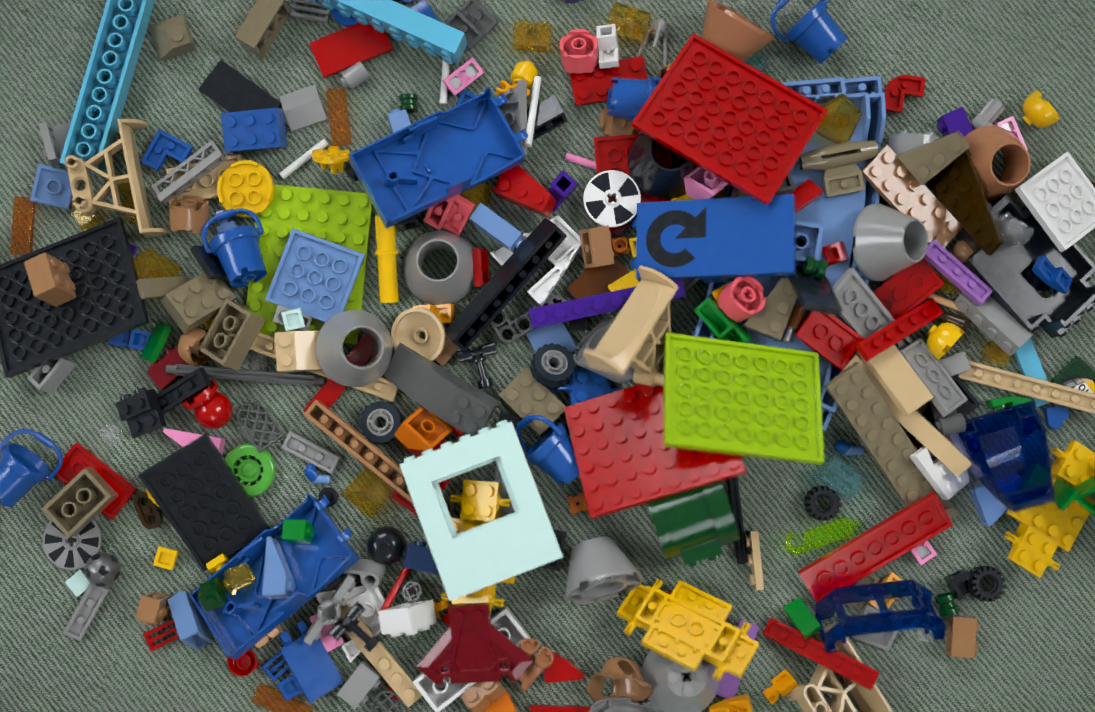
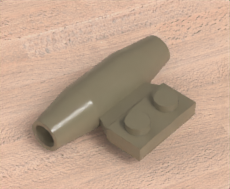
(840, 166)

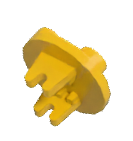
(333, 158)

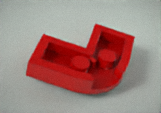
(902, 86)

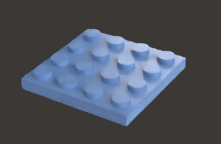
(315, 276)

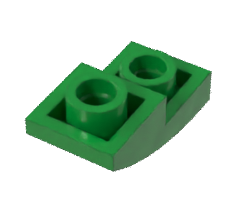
(1000, 403)

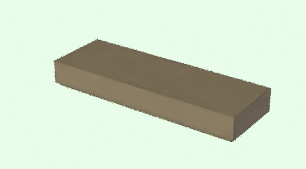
(157, 287)

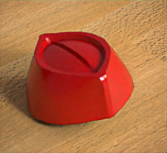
(243, 665)

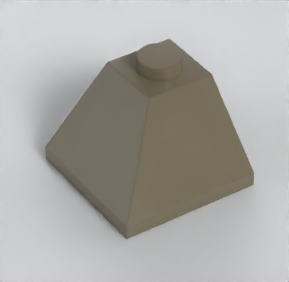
(172, 37)

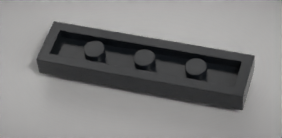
(183, 390)

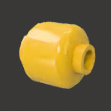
(524, 71)

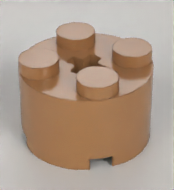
(188, 213)

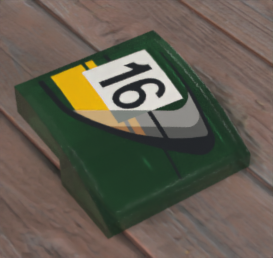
(1076, 375)

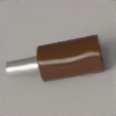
(794, 321)

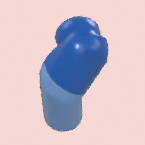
(847, 449)
(311, 473)

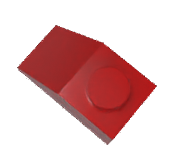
(562, 670)

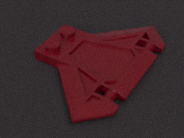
(473, 649)

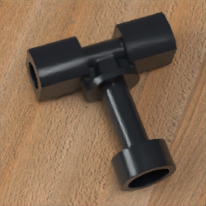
(478, 356)
(350, 623)

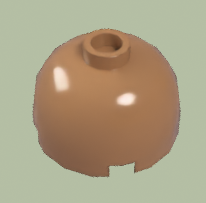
(189, 345)

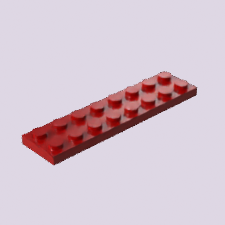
(876, 546)

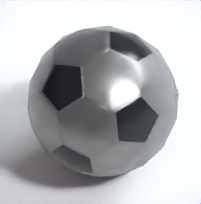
(102, 569)

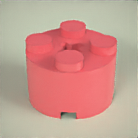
(579, 51)
(742, 298)

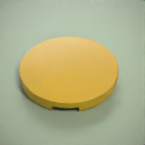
(246, 187)

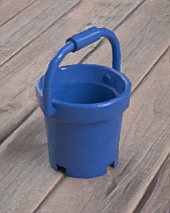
(814, 32)
(629, 96)
(237, 249)
(552, 451)
(23, 468)

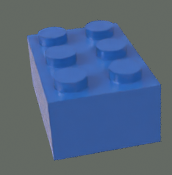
(254, 130)

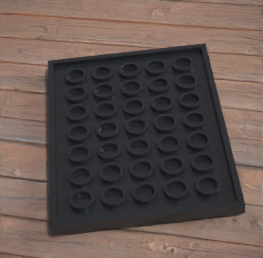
(103, 307)

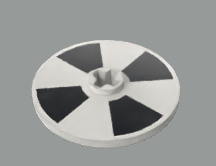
(613, 213)

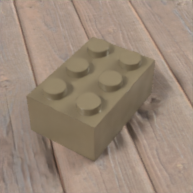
(262, 26)
(196, 301)
(231, 334)
(532, 398)
(80, 502)

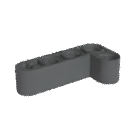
(514, 325)

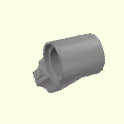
(988, 114)

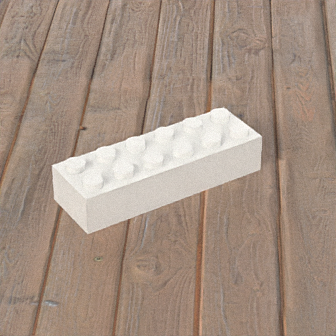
(443, 694)

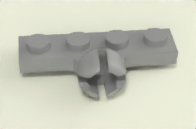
(330, 610)

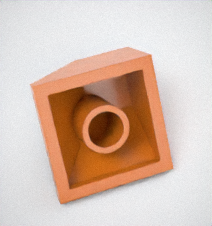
(422, 430)

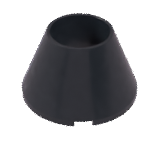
(650, 176)

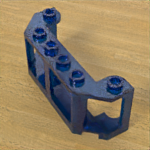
(885, 620)

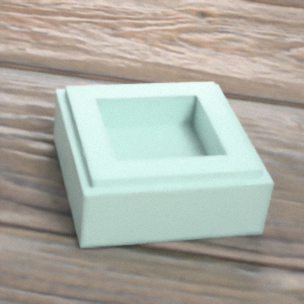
(293, 319)
(78, 583)

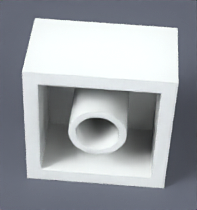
(407, 618)

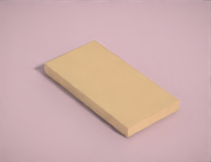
(206, 186)
(899, 380)

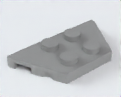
(516, 109)

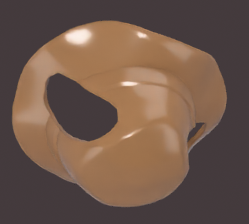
(626, 681)

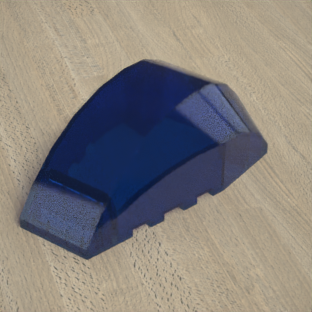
(1010, 456)

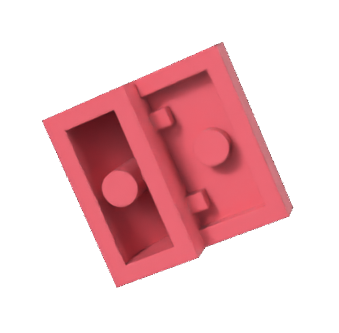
(450, 214)

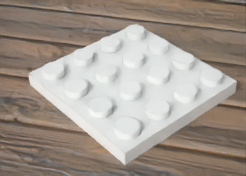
(1061, 201)

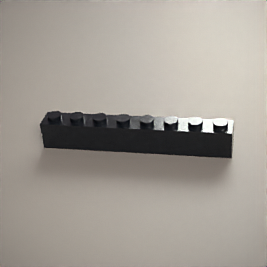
(505, 284)

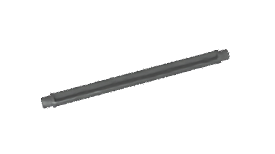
(248, 375)

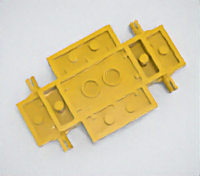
(480, 504)
(1047, 526)
(689, 628)

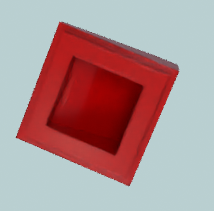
(835, 253)

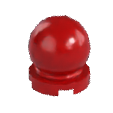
(210, 407)

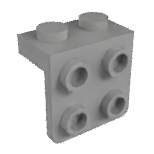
(54, 140)

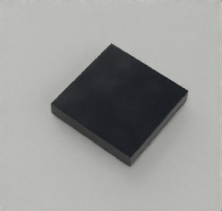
(209, 263)

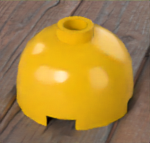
(1039, 111)
(942, 338)

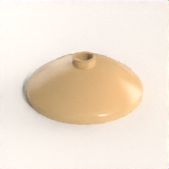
(409, 328)

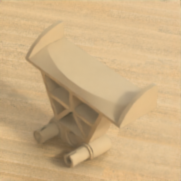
(87, 202)
(638, 332)
(810, 696)

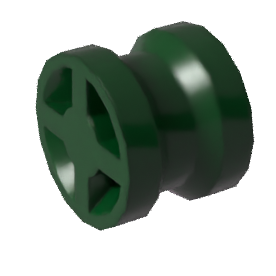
(408, 102)

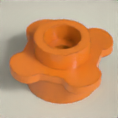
(624, 246)
(576, 508)

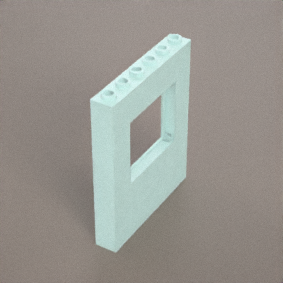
(492, 549)

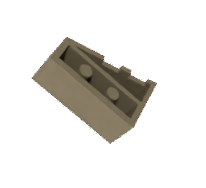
(933, 156)
(775, 314)

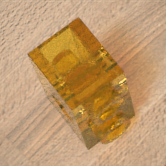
(629, 21)
(541, 40)

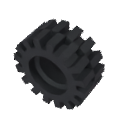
(834, 503)
(996, 587)

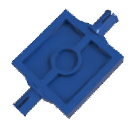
(586, 386)

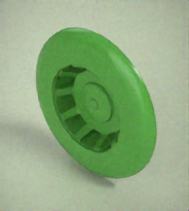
(250, 469)

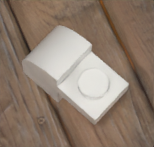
(608, 46)

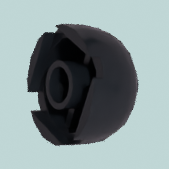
(386, 545)

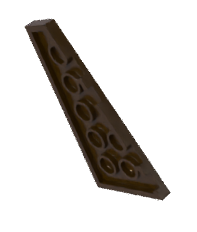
(963, 194)

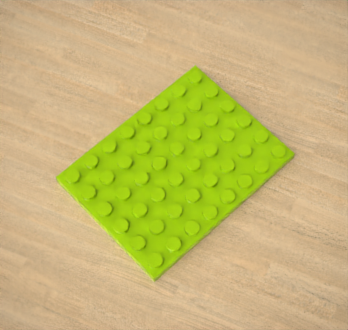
(324, 213)
(742, 399)

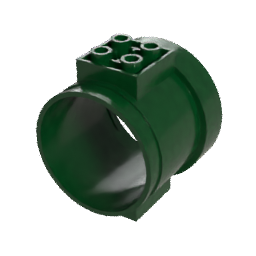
(694, 523)

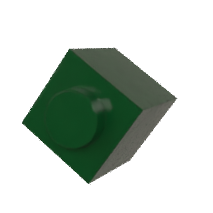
(212, 594)

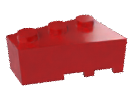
(523, 190)

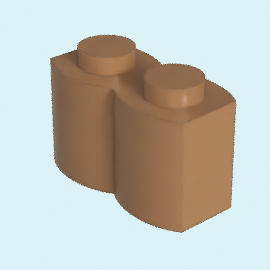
(479, 696)

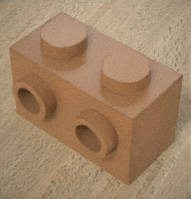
(596, 246)
(153, 608)
(961, 636)

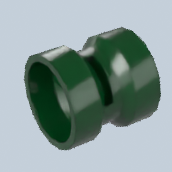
(814, 267)
(947, 606)

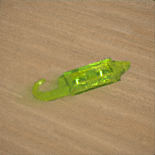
(823, 535)

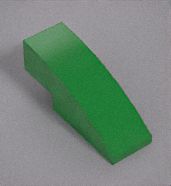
(720, 323)

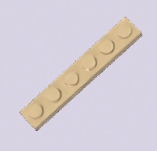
(385, 664)

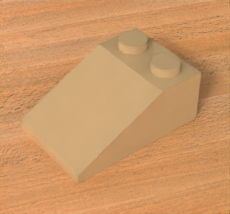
(296, 351)

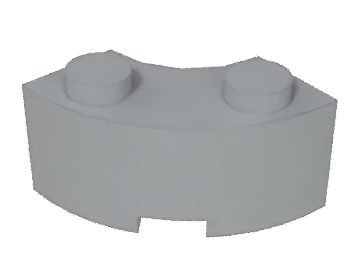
(905, 141)

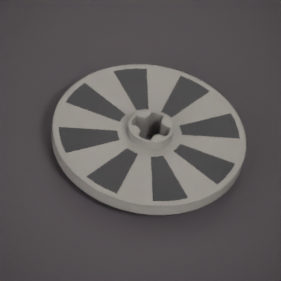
(70, 555)

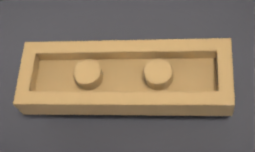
(754, 560)

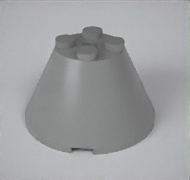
(671, 692)

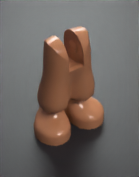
(542, 660)

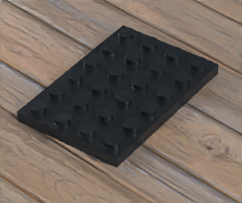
(204, 501)

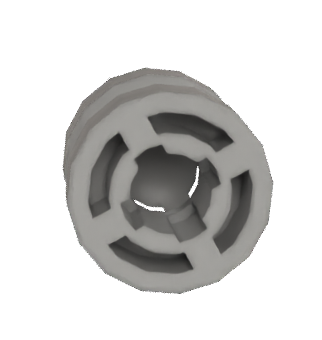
(415, 588)

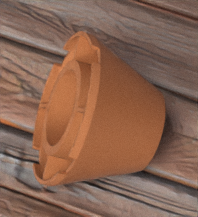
(733, 31)
(984, 144)

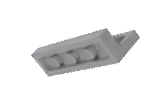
(191, 176)

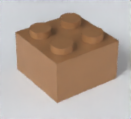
(50, 279)

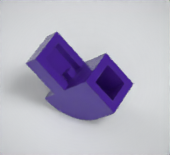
(562, 188)

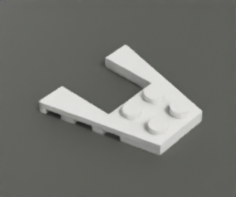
(560, 258)

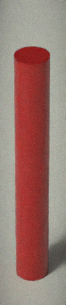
(395, 589)

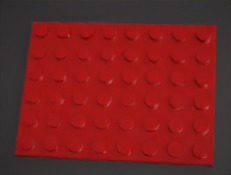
(729, 119)
(624, 456)

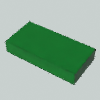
(156, 342)
(802, 618)

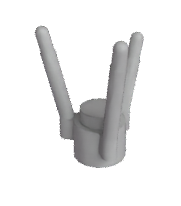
(658, 31)

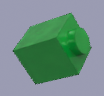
(297, 531)

